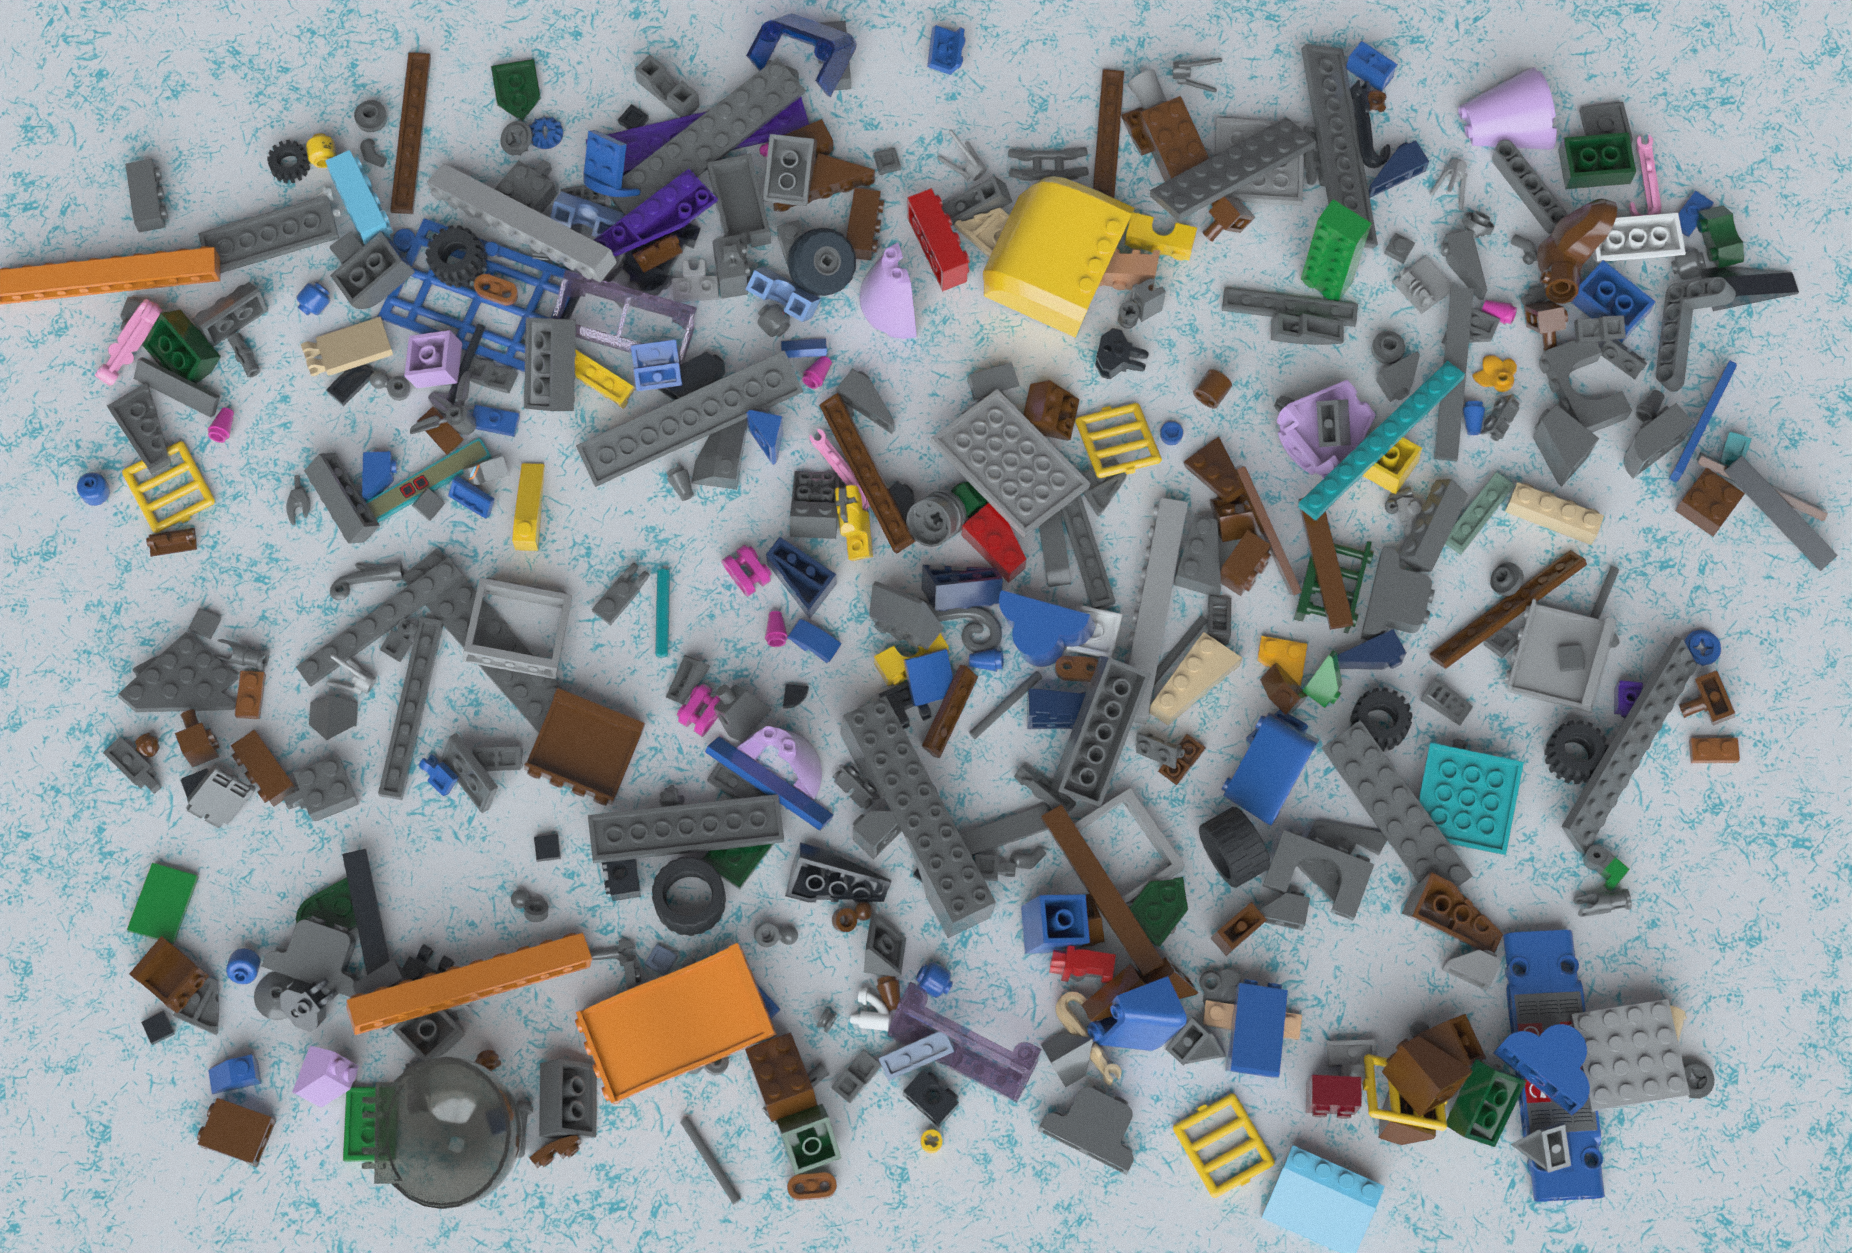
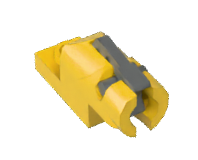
(854, 522)

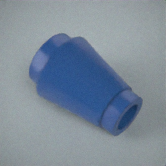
(1473, 417)
(987, 660)

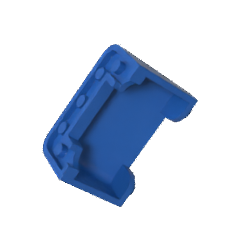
(1270, 768)
(1141, 1018)

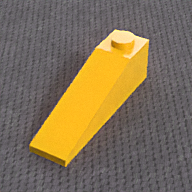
(528, 507)

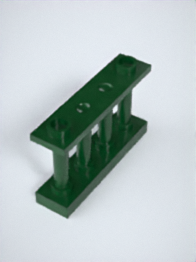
(1311, 586)

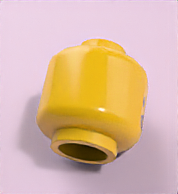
(319, 149)

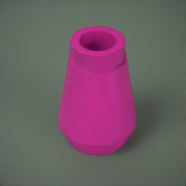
(1504, 311)
(816, 373)
(221, 426)
(775, 632)

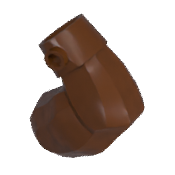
(1571, 245)

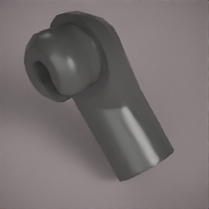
(1528, 248)

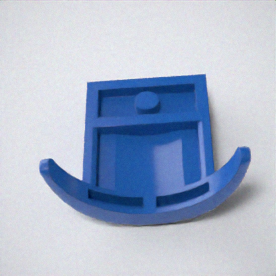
(605, 166)

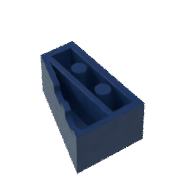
(801, 575)
(961, 589)
(1052, 709)

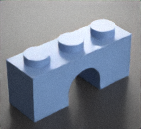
(575, 210)
(770, 285)

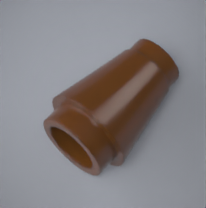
(889, 991)

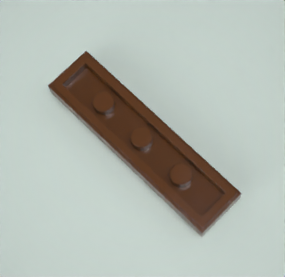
(949, 711)

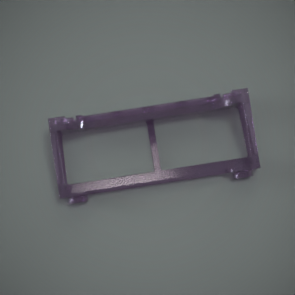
(578, 285)
(1007, 1082)

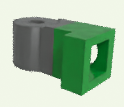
(1606, 864)

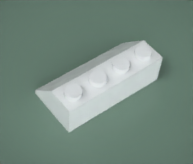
(1642, 238)

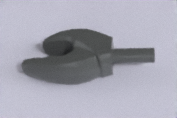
(297, 498)

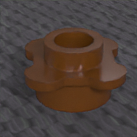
(1378, 96)
(488, 1059)

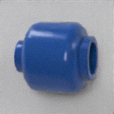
(313, 298)
(93, 489)
(243, 966)
(934, 979)

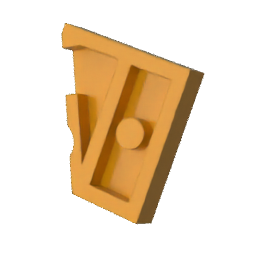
(1286, 653)

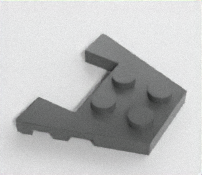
(1322, 871)

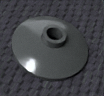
(263, 995)

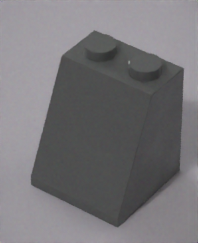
(1563, 442)

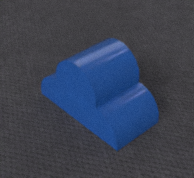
(1044, 628)
(1550, 1063)

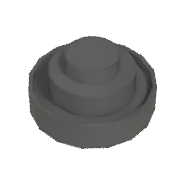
(370, 116)
(1478, 223)
(1388, 347)
(1506, 579)

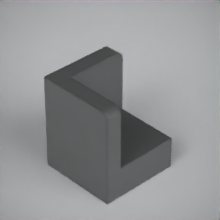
(346, 247)

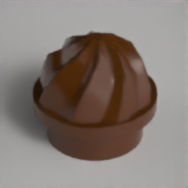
(147, 745)

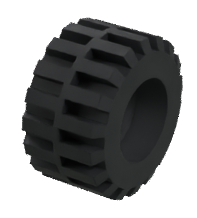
(446, 243)
(1390, 704)
(1562, 763)

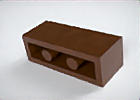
(865, 222)
(262, 768)

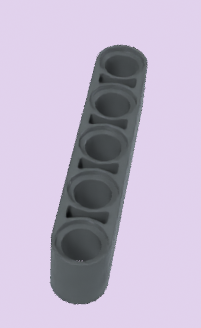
(1528, 177)

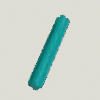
(662, 613)

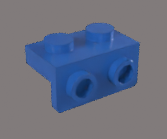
(946, 49)

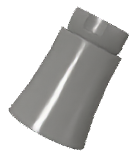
(1147, 89)

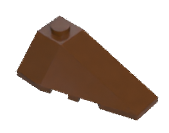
(1447, 910)

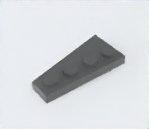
(141, 425)

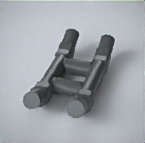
(1058, 156)

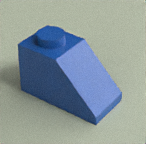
(377, 473)
(234, 1074)

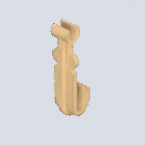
(1075, 1027)

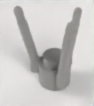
(974, 167)
(1455, 172)
(363, 679)

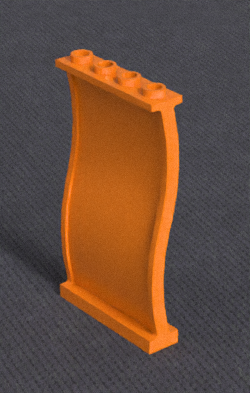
(675, 1024)

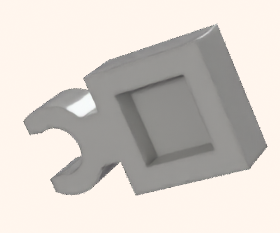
(1408, 512)

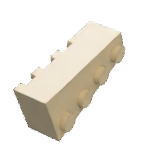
(1196, 675)

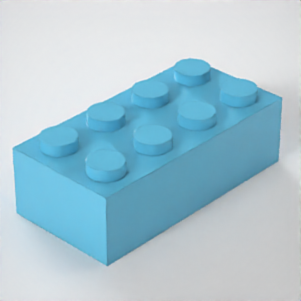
(358, 196)

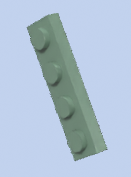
(1479, 513)

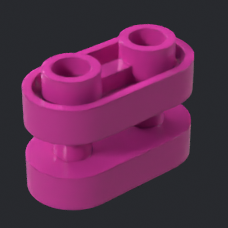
(747, 557)
(689, 713)

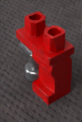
(1082, 964)

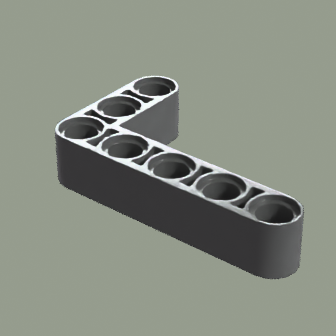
(1677, 320)

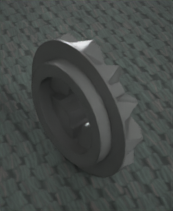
(509, 142)
(1699, 1070)

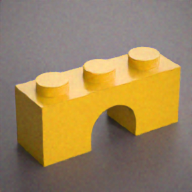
(1176, 244)
(891, 663)

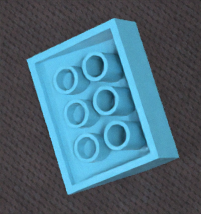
(1322, 1201)

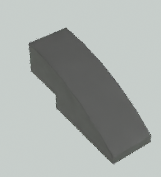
(1306, 330)

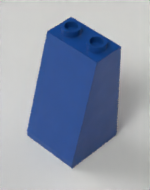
(1257, 1029)

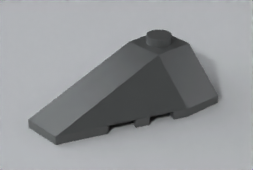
(721, 457)

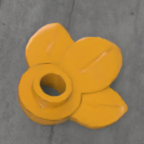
(1495, 372)

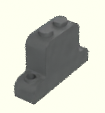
(1396, 598)
(317, 953)
(1094, 1127)

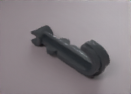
(1362, 108)

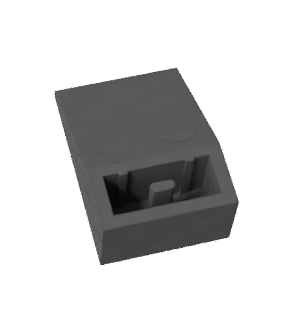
(814, 505)

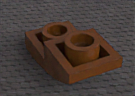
(1134, 130)
(445, 435)
(1193, 751)
(564, 1147)

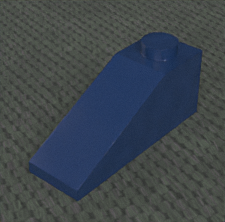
(1403, 165)
(1374, 654)

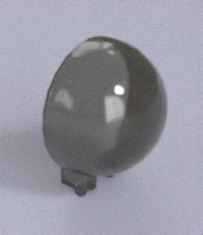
(444, 1132)

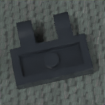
(901, 700)
(417, 967)

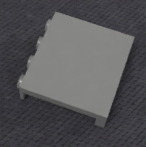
(1537, 660)

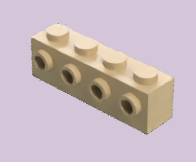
(1554, 513)

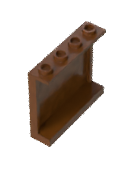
(584, 747)

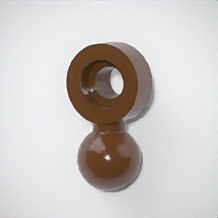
(861, 911)

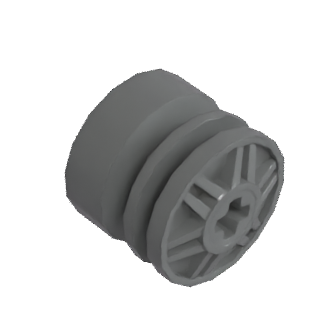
(936, 518)

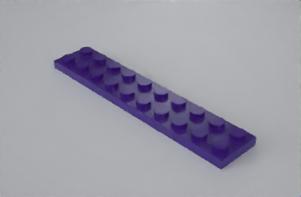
(648, 139)

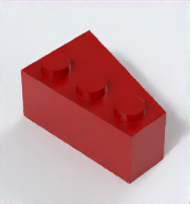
(995, 542)

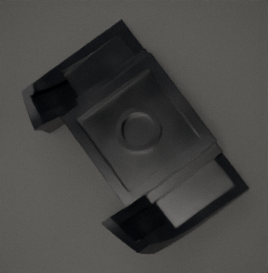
(657, 278)

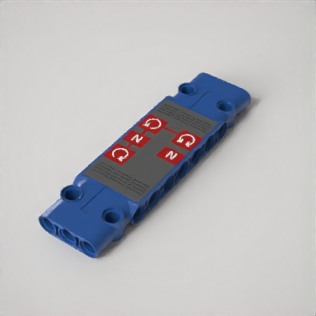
(1536, 1002)

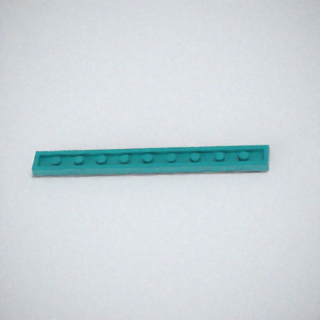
(1381, 440)

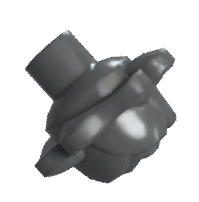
(670, 797)

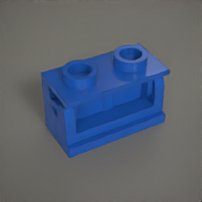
(1371, 66)

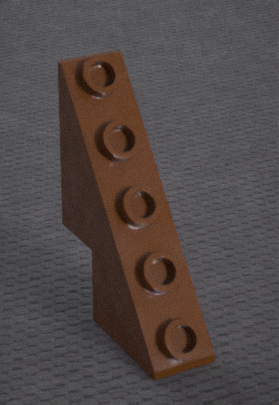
(832, 177)
(1100, 1003)

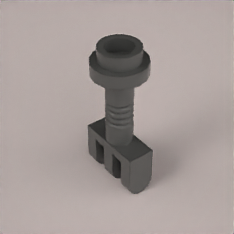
(525, 1108)

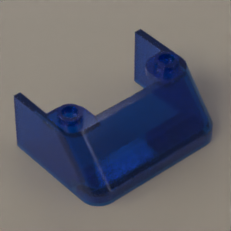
(831, 46)

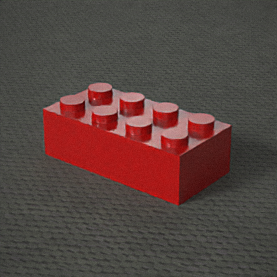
(937, 239)

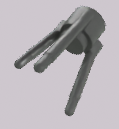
(1183, 69)

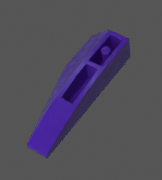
(660, 214)

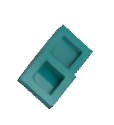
(1733, 448)

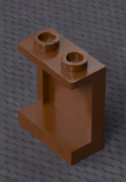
(169, 974)
(236, 1132)

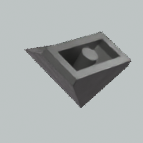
(332, 716)
(1194, 1044)
(1069, 1056)
(1546, 1147)

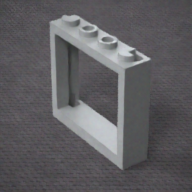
(511, 660)
(1154, 834)

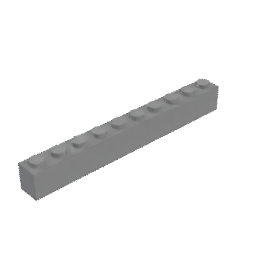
(521, 223)
(1156, 594)

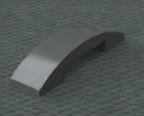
(1055, 551)

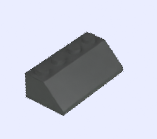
(549, 364)

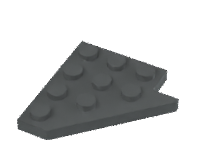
(181, 680)

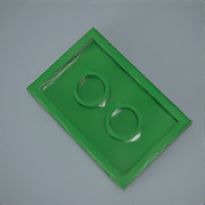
(162, 903)
(358, 1131)

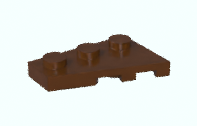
(1215, 470)

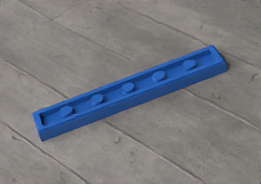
(1703, 421)
(769, 783)

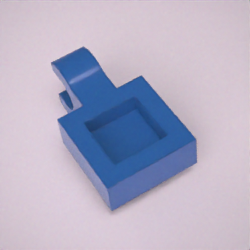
(441, 776)

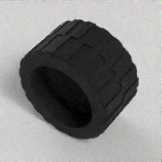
(1234, 847)
(681, 869)

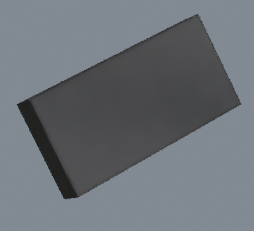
(349, 383)

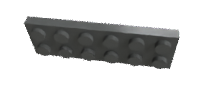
(272, 234)

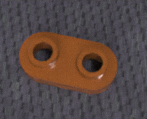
(497, 289)
(1078, 668)
(812, 1186)

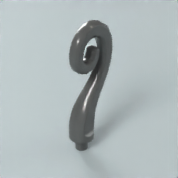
(976, 613)

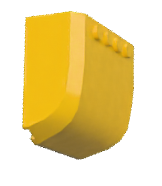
(1055, 251)

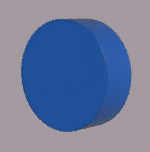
(403, 239)
(1171, 433)

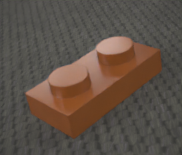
(250, 695)
(1714, 750)

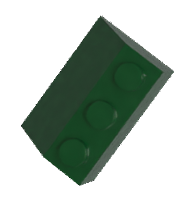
(180, 347)
(1485, 1103)

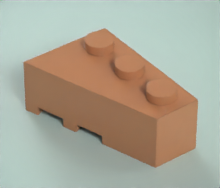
(1128, 269)

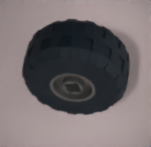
(822, 261)

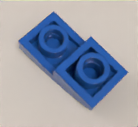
(813, 638)

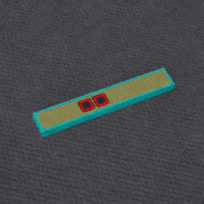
(431, 477)

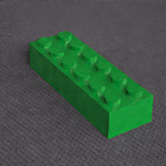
(1335, 251)

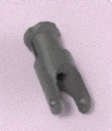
(245, 655)
(1604, 902)

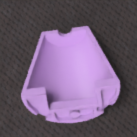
(1512, 111)
(888, 296)
(1300, 429)
(792, 749)

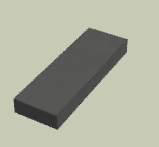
(732, 783)

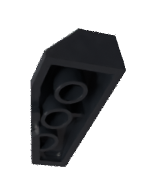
(1753, 284)
(826, 876)

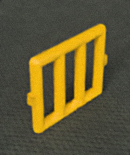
(1139, 424)
(148, 508)
(1395, 1114)
(1204, 1169)

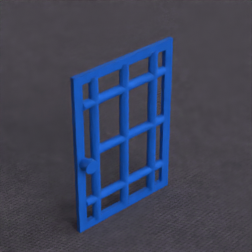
(466, 325)

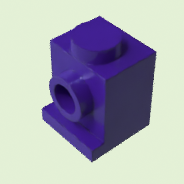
(1626, 690)

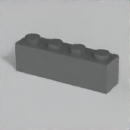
(341, 498)
(1433, 525)

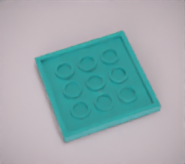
(1471, 796)

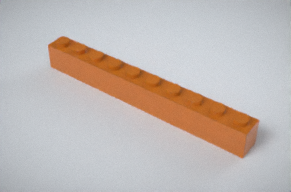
(109, 275)
(468, 983)

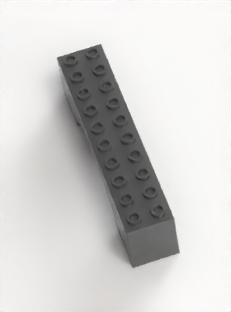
(944, 863)

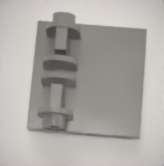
(1423, 285)

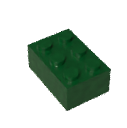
(1597, 160)

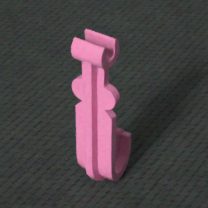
(1649, 179)
(129, 340)
(837, 463)

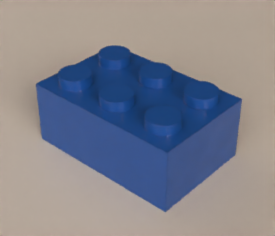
(1611, 294)

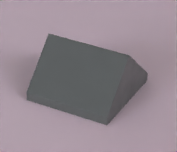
(883, 948)

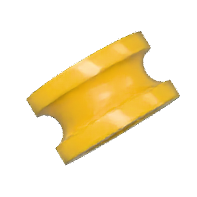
(934, 1134)

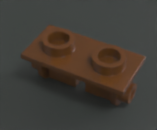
(658, 253)
(172, 542)

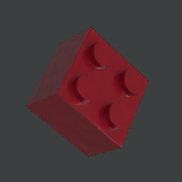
(1333, 1095)

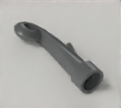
(393, 572)

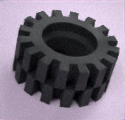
(285, 150)

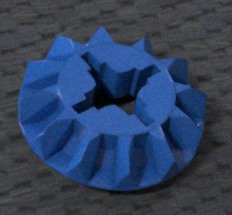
(554, 135)
(1709, 641)

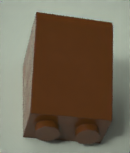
(1424, 1074)

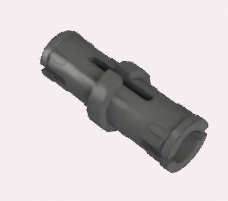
(244, 355)

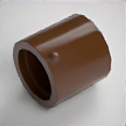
(1212, 388)

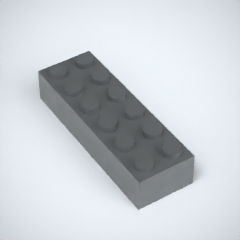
(1100, 731)

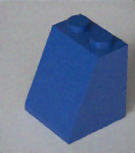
(1054, 923)

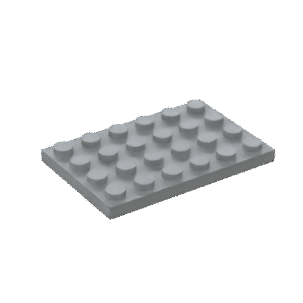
(1010, 463)

